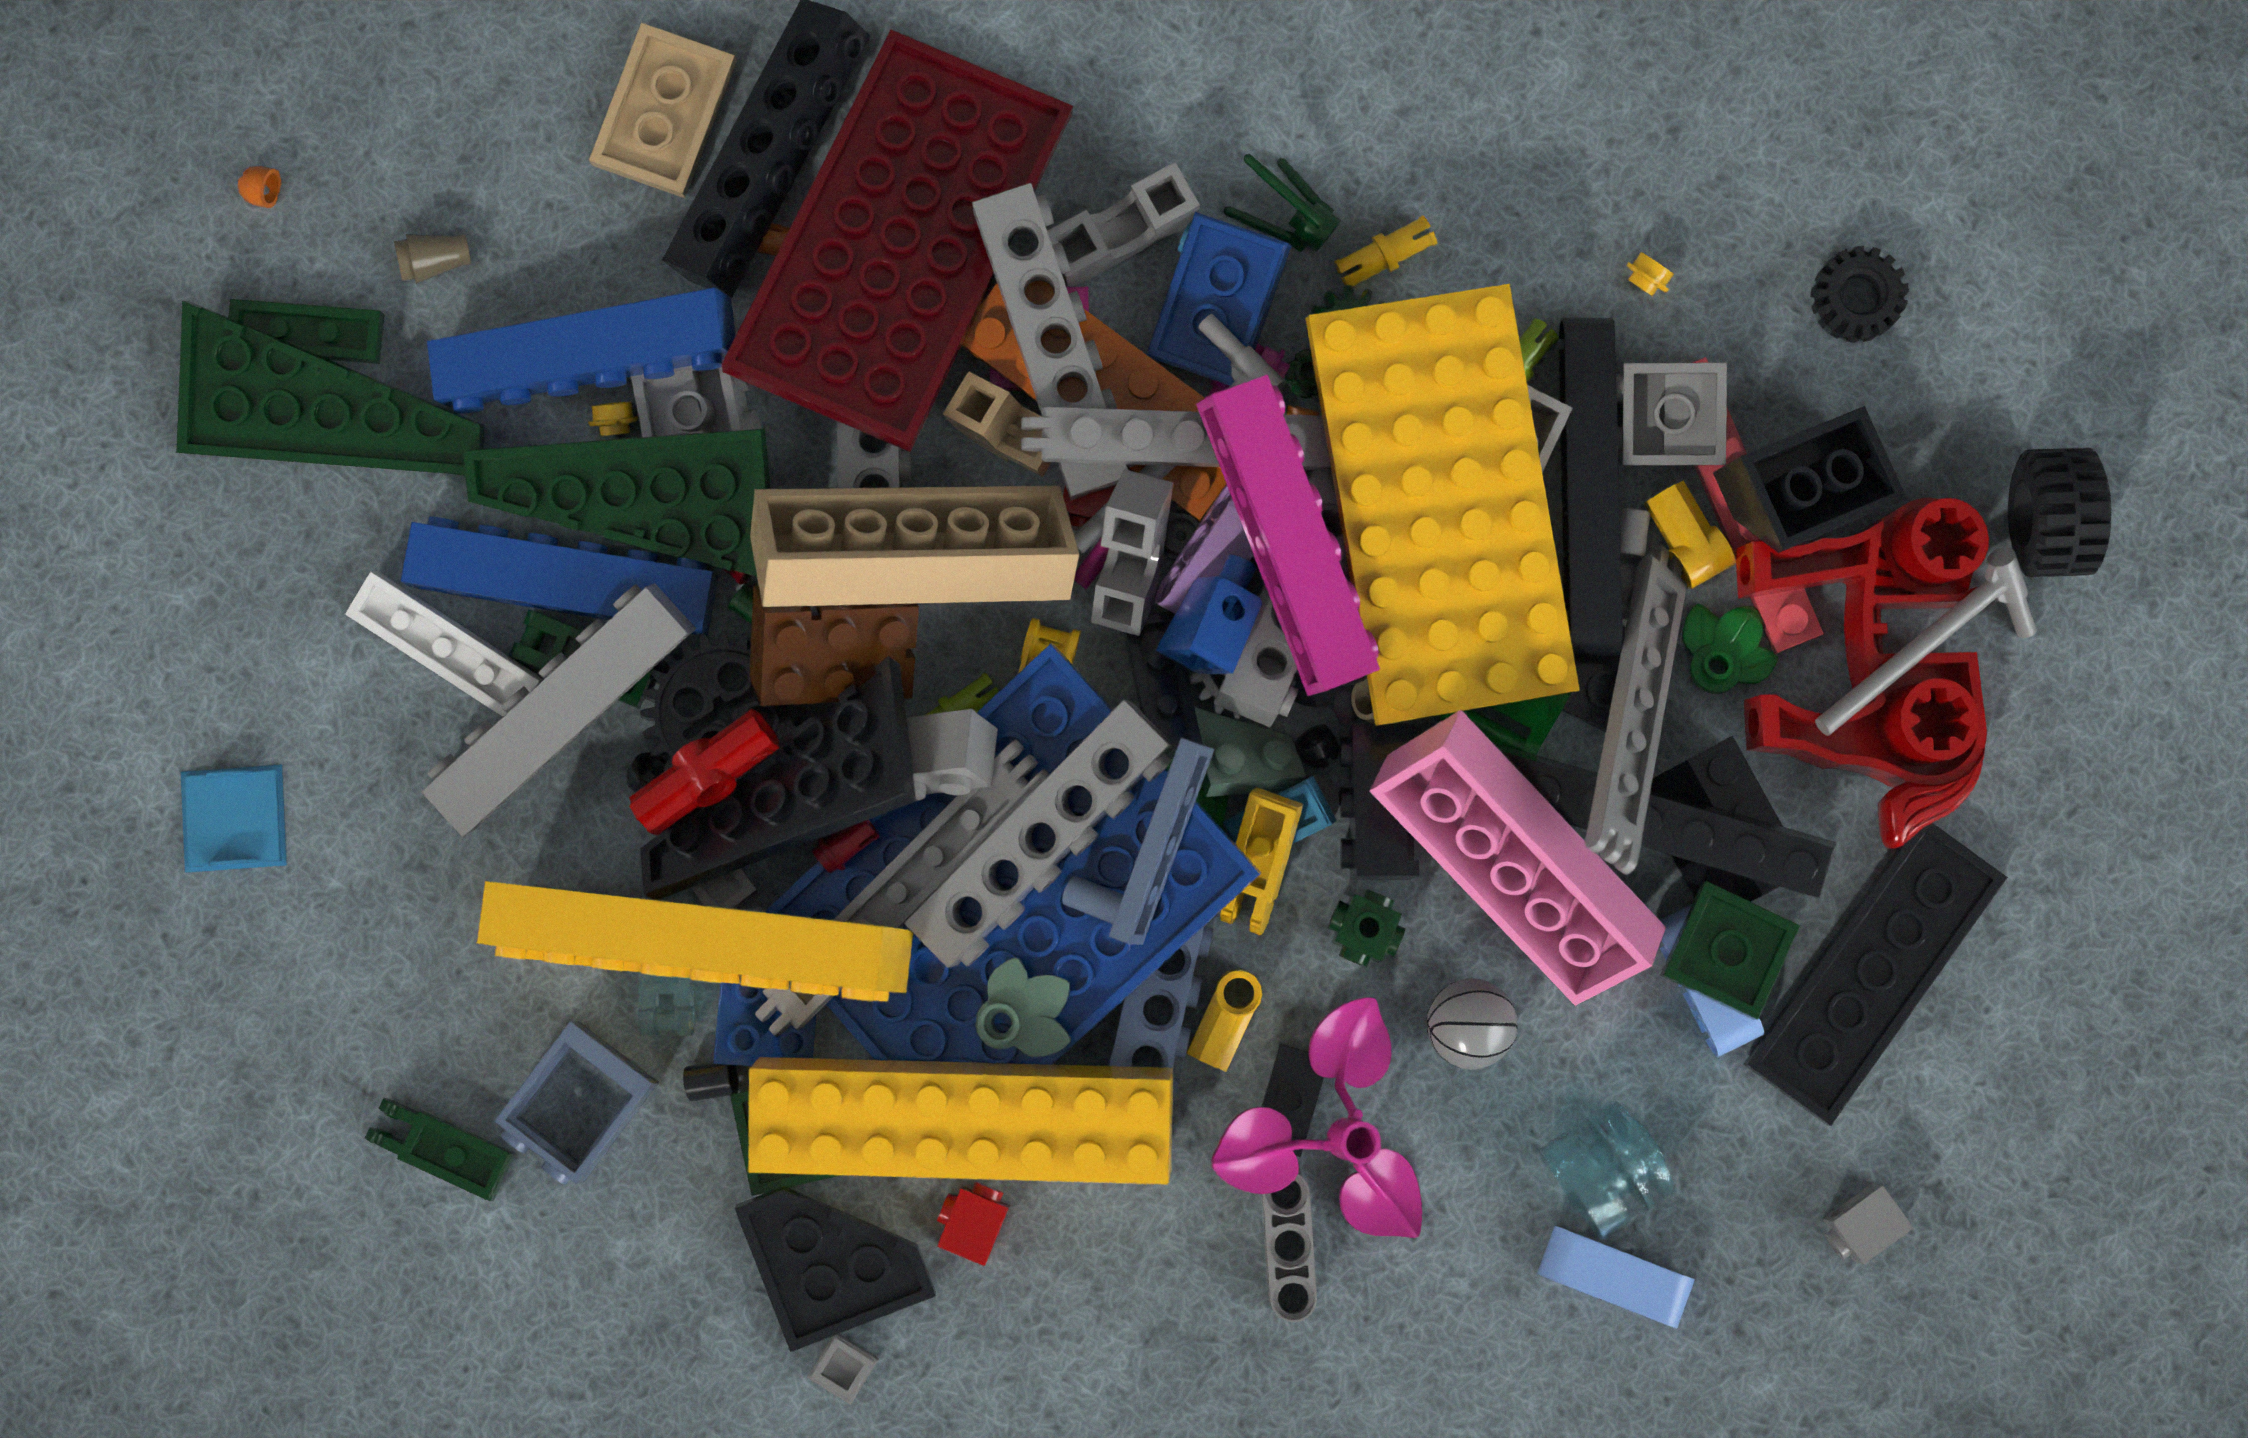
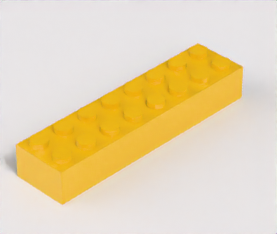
(695, 941)
(960, 1120)

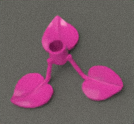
(1258, 1146)

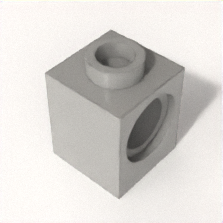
(1866, 1224)

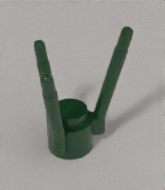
(1311, 222)

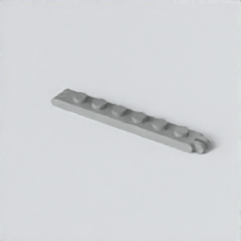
(1148, 437)
(1637, 711)
(921, 870)

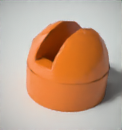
(253, 182)

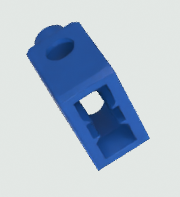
(1214, 620)

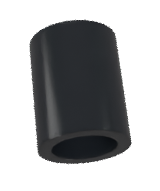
(710, 1081)

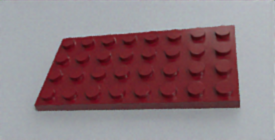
(887, 242)

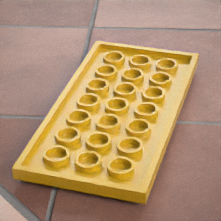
(1443, 502)

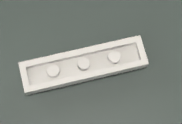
(439, 642)

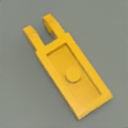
(1266, 840)

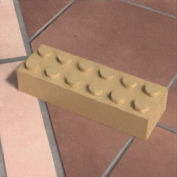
(912, 545)

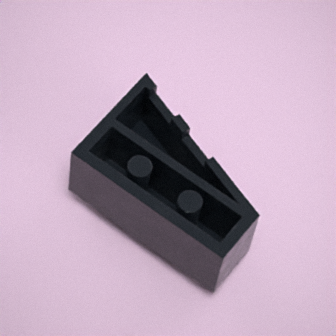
(1377, 841)

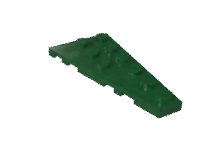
(282, 403)
(651, 492)

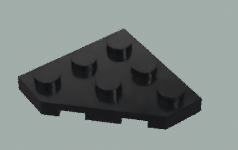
(828, 1266)

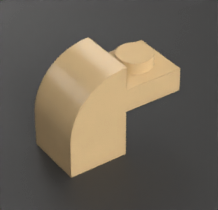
(994, 421)

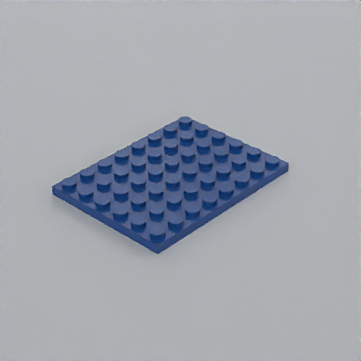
(1050, 715)

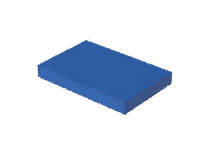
(1220, 274)

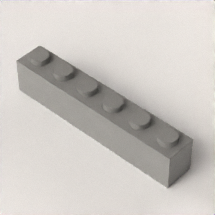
(558, 709)

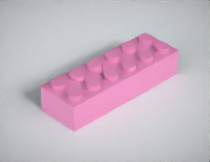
(1518, 858)

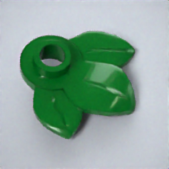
(1730, 641)

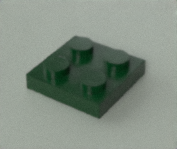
(1730, 950)

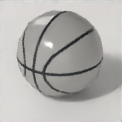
(1472, 1024)

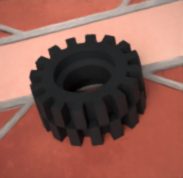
(1874, 269)

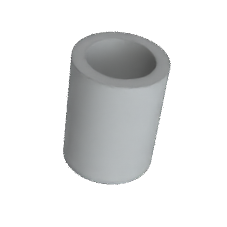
(1633, 532)

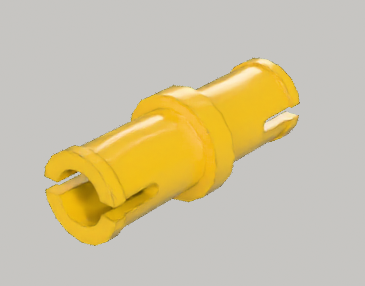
(1386, 252)

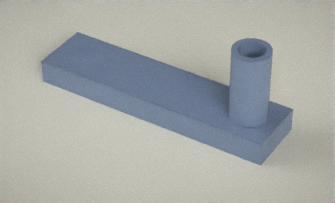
(1134, 910)

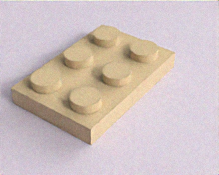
(663, 110)

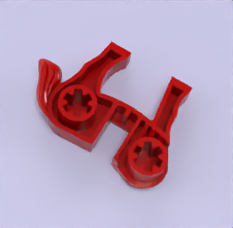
(1929, 724)

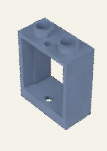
(612, 1063)

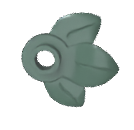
(1031, 1007)

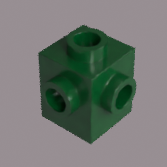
(1346, 923)

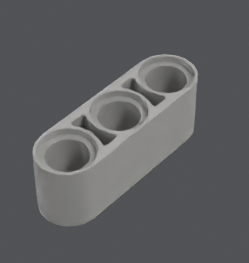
(1296, 1269)

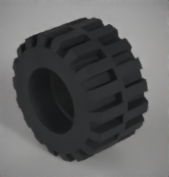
(2059, 512)

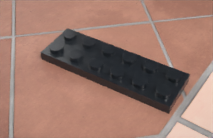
(1875, 972)

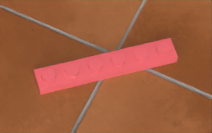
(1785, 615)

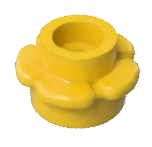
(1649, 274)
(613, 417)

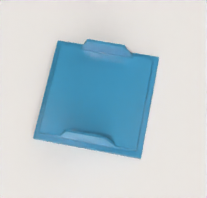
(233, 818)

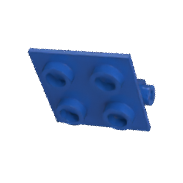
(744, 1038)

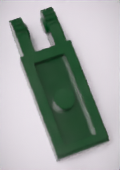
(445, 1150)

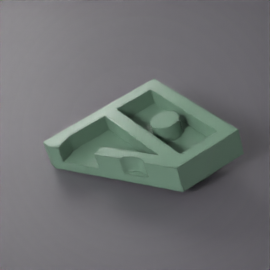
(1246, 757)

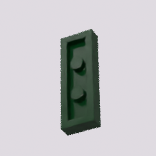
(323, 330)

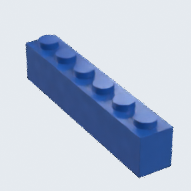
(582, 350)
(548, 575)

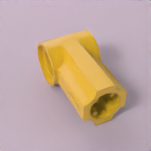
(1689, 535)
(1223, 1023)

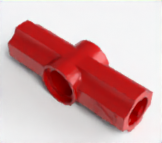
(704, 772)

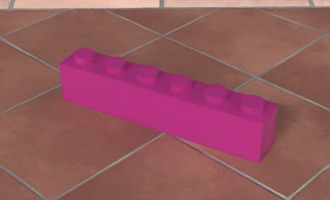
(1289, 535)

